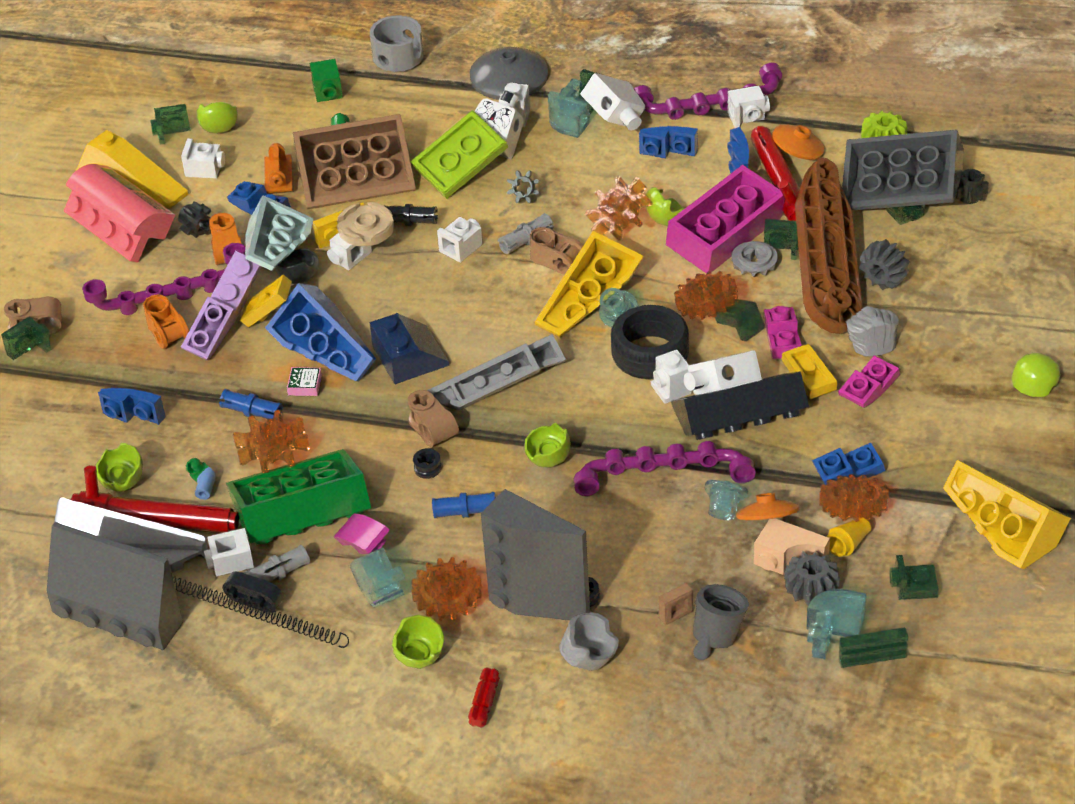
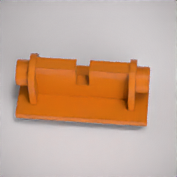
(278, 170)

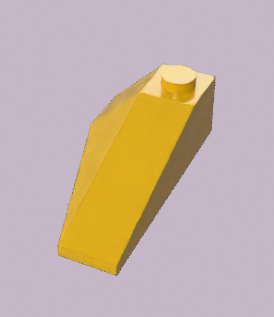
(134, 166)
(595, 269)
(1010, 520)

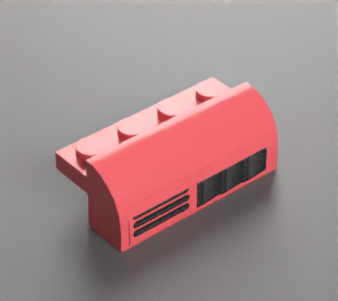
(116, 210)

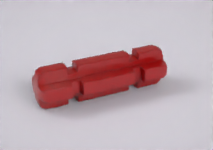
(483, 697)

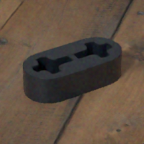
(253, 590)

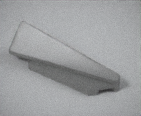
(498, 373)
(136, 532)

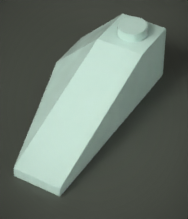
(274, 233)

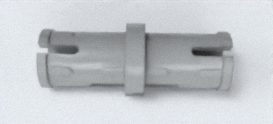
(522, 233)
(295, 559)

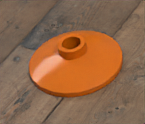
(798, 141)
(767, 508)

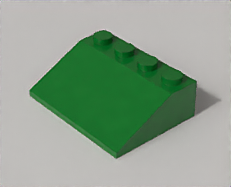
(299, 496)

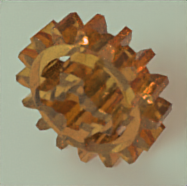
(706, 295)
(854, 497)
(446, 588)

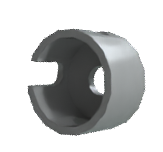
(392, 47)

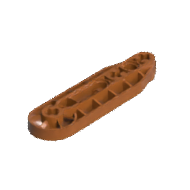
(827, 248)

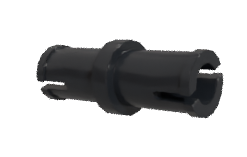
(409, 214)

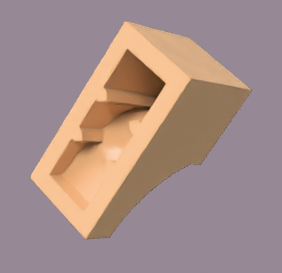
(782, 541)

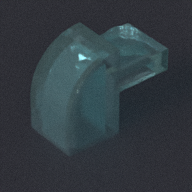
(568, 112)
(377, 578)
(835, 613)

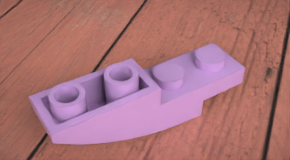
(222, 307)

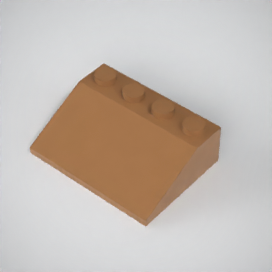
(353, 161)

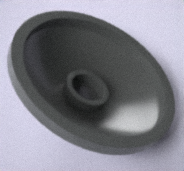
(508, 65)

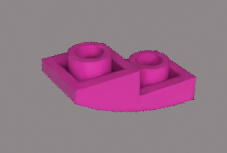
(781, 330)
(870, 383)
(362, 534)

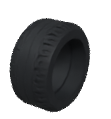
(647, 322)

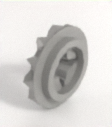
(744, 253)

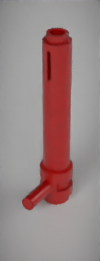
(776, 168)
(165, 513)

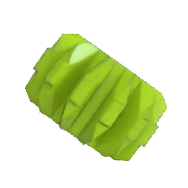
(883, 125)

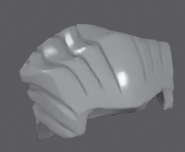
(873, 331)
(588, 642)

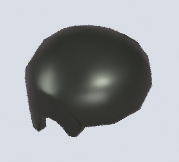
(299, 266)

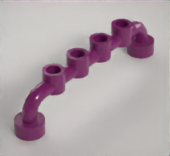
(699, 102)
(127, 301)
(587, 481)

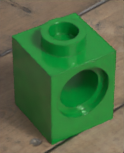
(326, 80)

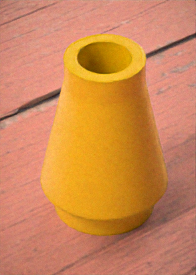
(848, 536)

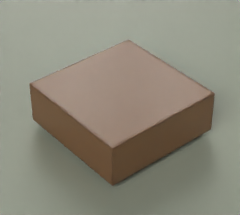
(675, 603)

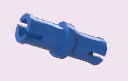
(249, 404)
(462, 504)

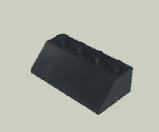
(741, 404)

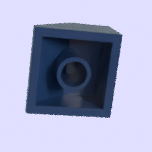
(406, 347)

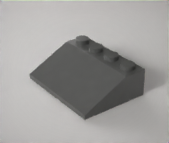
(902, 169)
(534, 560)
(112, 587)

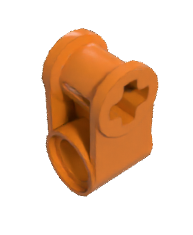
(223, 233)
(164, 320)

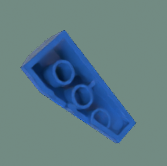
(320, 332)

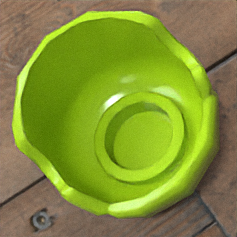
(217, 117)
(662, 209)
(1035, 375)
(547, 445)
(120, 468)
(418, 641)

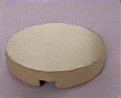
(365, 224)

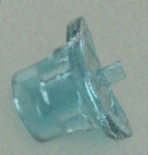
(614, 303)
(724, 498)

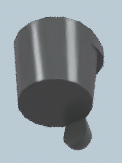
(717, 618)

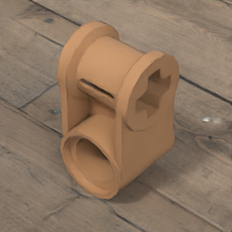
(553, 249)
(42, 310)
(430, 418)

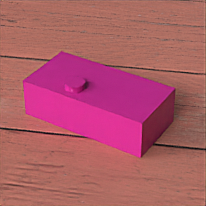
(724, 219)

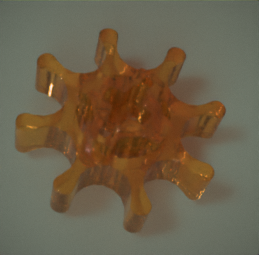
(619, 207)
(271, 441)

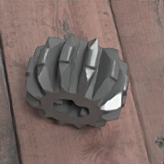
(884, 264)
(810, 576)

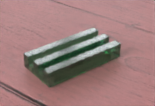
(873, 647)

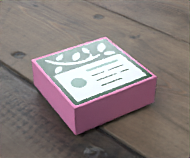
(304, 381)

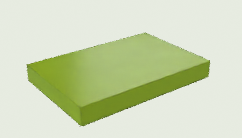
(459, 154)

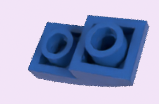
(665, 139)
(738, 149)
(248, 195)
(126, 403)
(857, 462)

